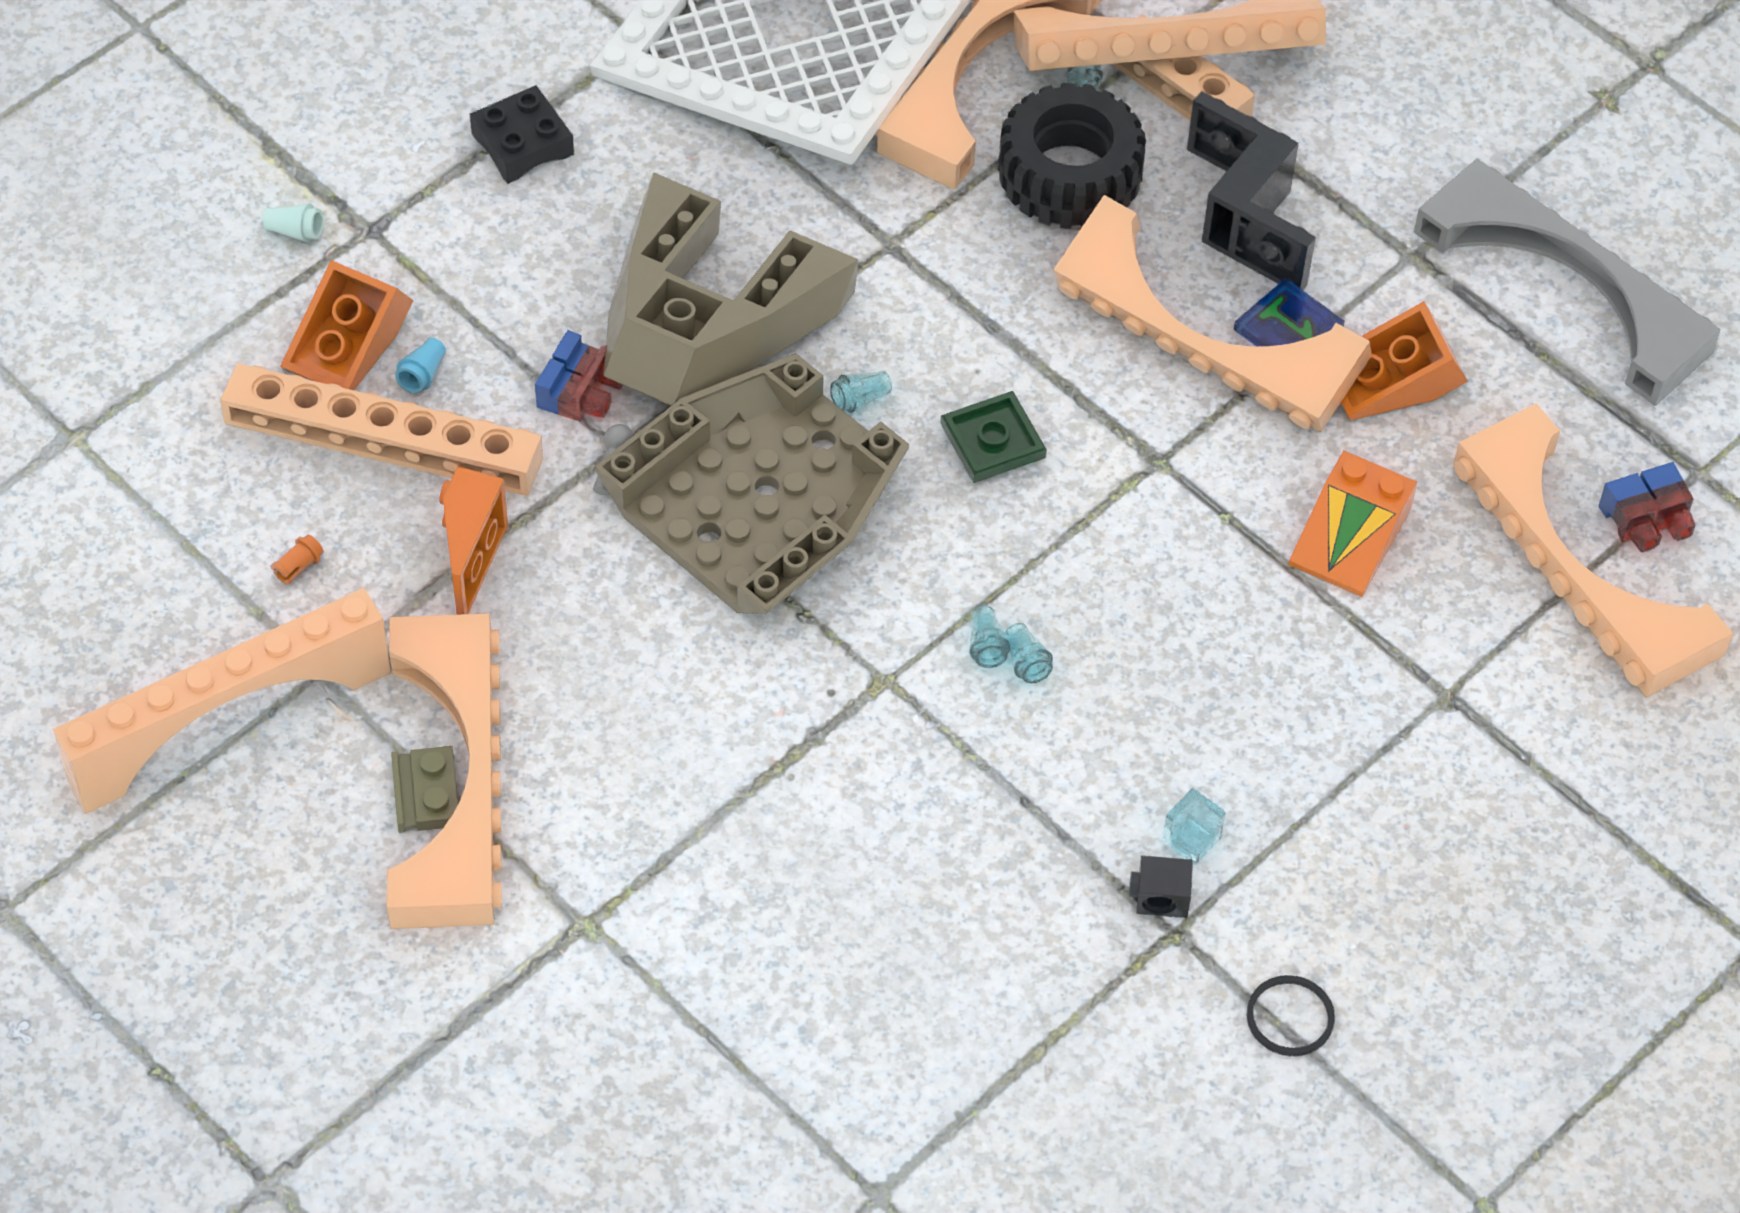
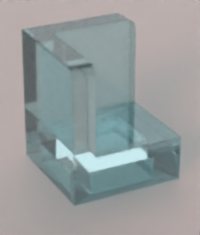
(1193, 826)

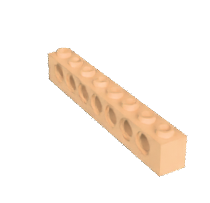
(379, 427)

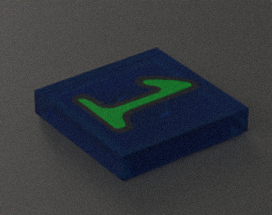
(1285, 317)

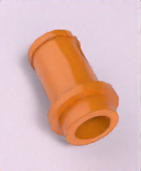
(297, 559)

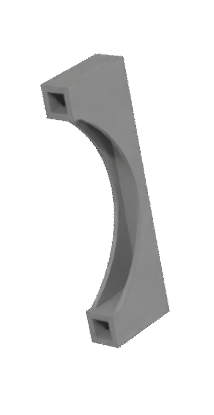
(1489, 210)

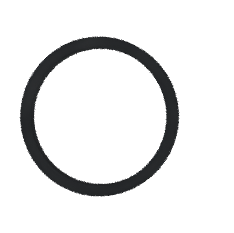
(1288, 1051)

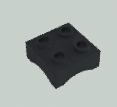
(521, 133)

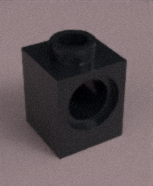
(1162, 886)

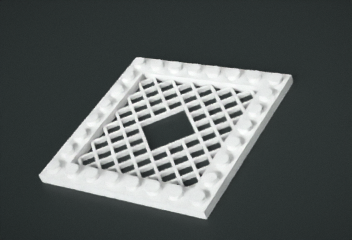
(835, 134)

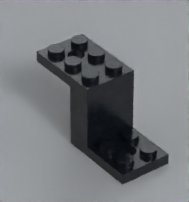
(1256, 182)

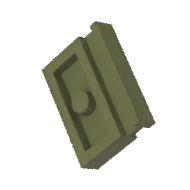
(424, 788)

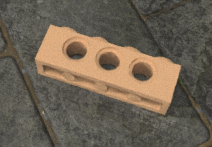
(1182, 79)

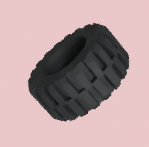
(1076, 119)

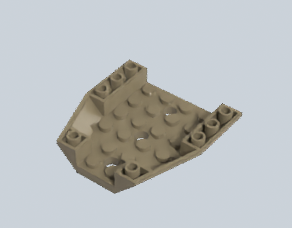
(713, 450)

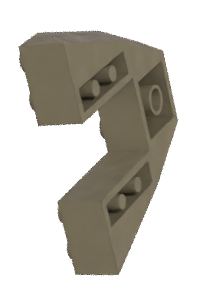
(683, 338)

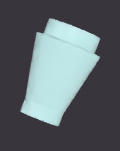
(297, 221)

